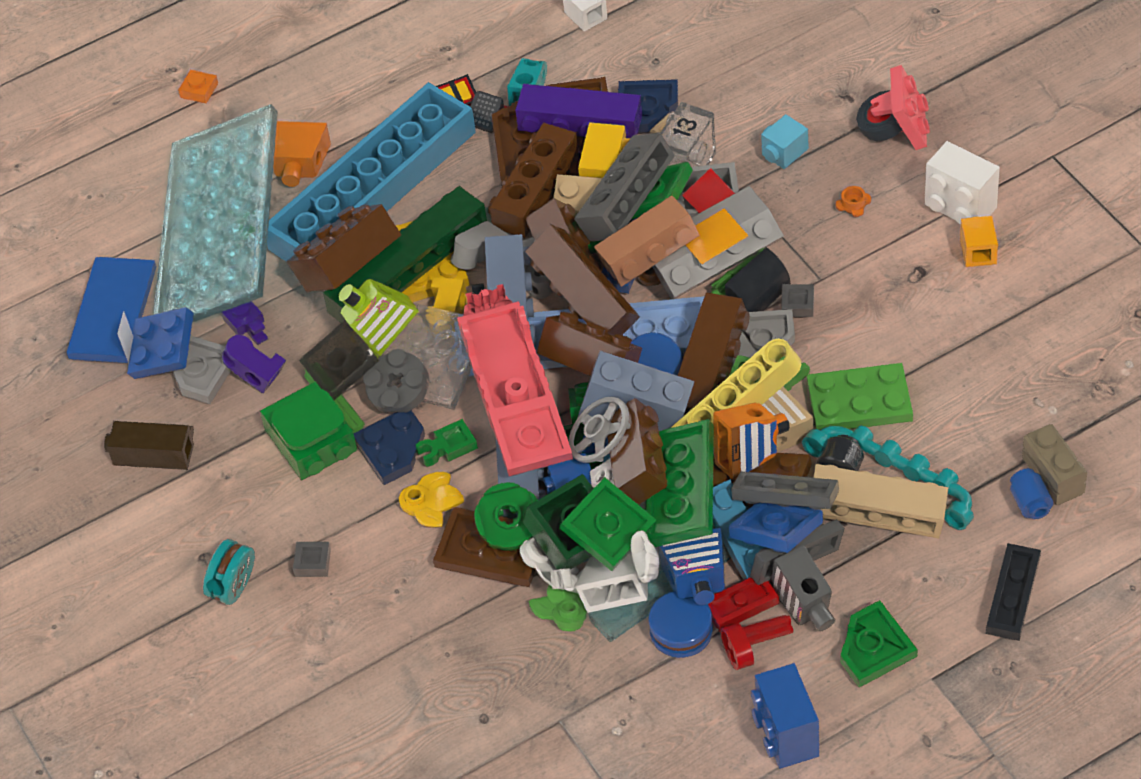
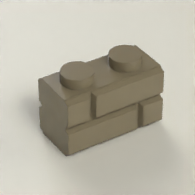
(1055, 463)

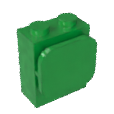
(309, 430)

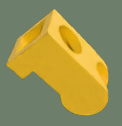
(449, 294)

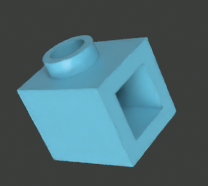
(784, 141)

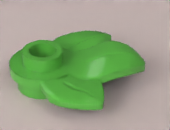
(562, 607)

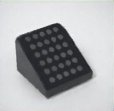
(483, 106)

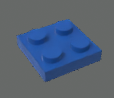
(160, 343)
(775, 525)

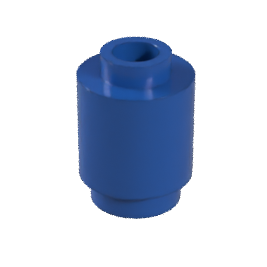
(1031, 494)

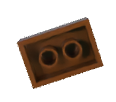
(343, 247)

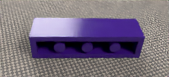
(576, 108)

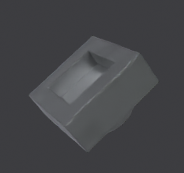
(799, 299)
(311, 559)

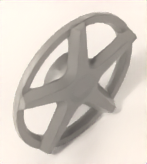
(598, 428)

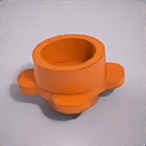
(853, 201)

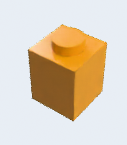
(978, 241)

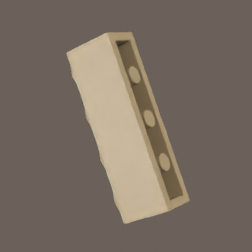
(886, 501)

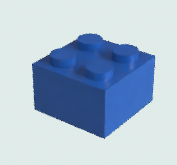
(785, 716)

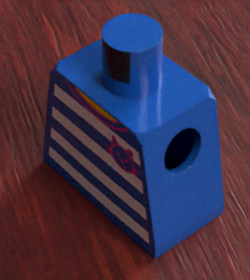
(695, 567)

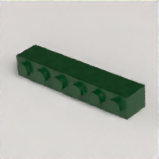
(418, 248)

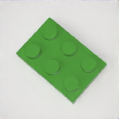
(860, 397)

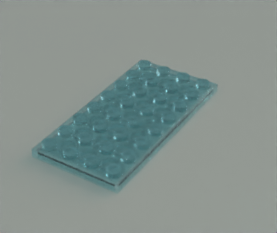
(217, 216)

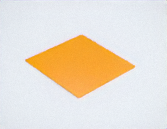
(715, 236)

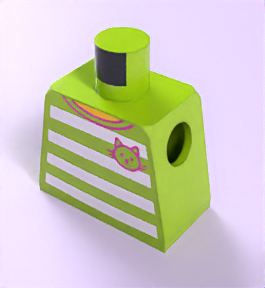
(376, 313)

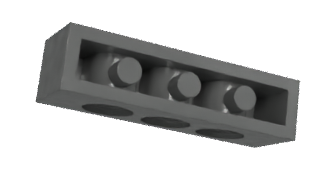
(624, 186)

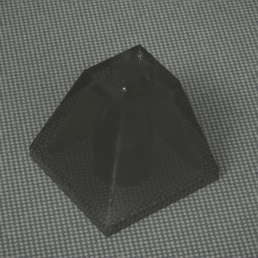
(339, 360)

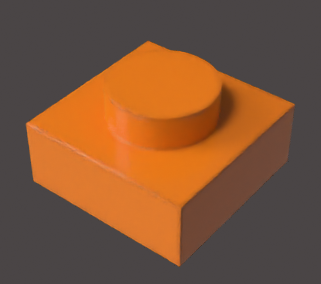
(198, 86)

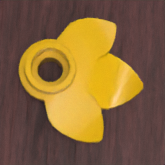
(433, 497)

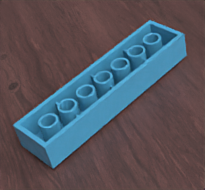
(378, 167)

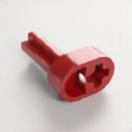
(738, 639)

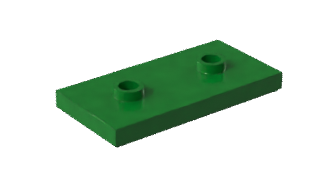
(686, 503)

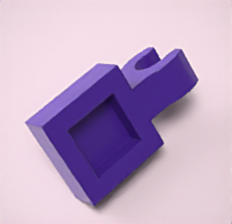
(246, 319)

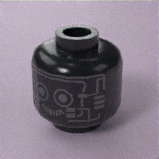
(841, 452)

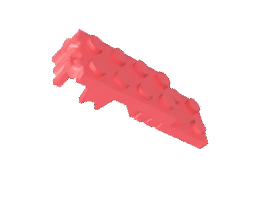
(512, 382)

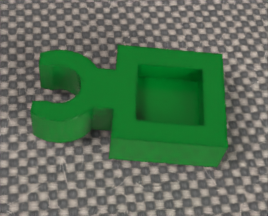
(450, 441)

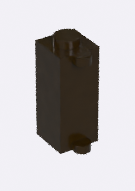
(150, 445)

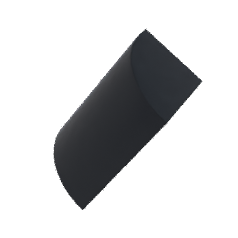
(759, 281)

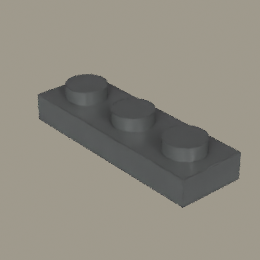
(785, 490)
(819, 543)

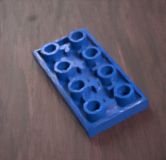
(112, 288)

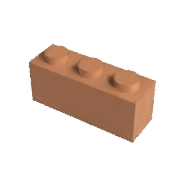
(646, 241)

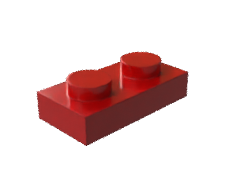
(742, 602)

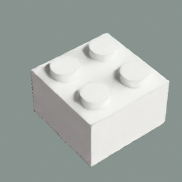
(961, 183)

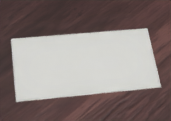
(125, 336)

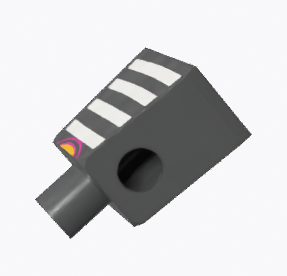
(802, 588)

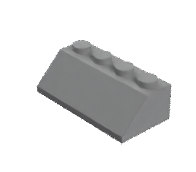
(683, 271)

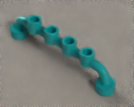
(958, 513)

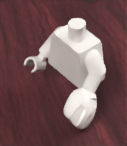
(608, 589)

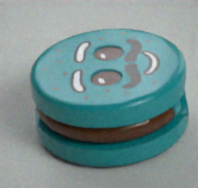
(228, 571)

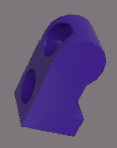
(250, 363)

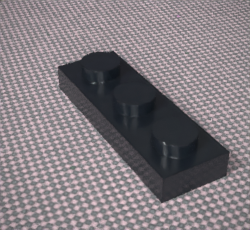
(1013, 592)

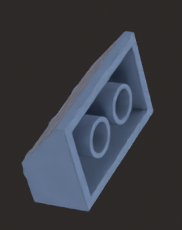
(630, 380)

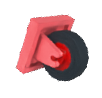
(896, 111)

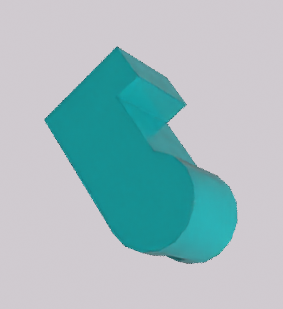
(527, 72)

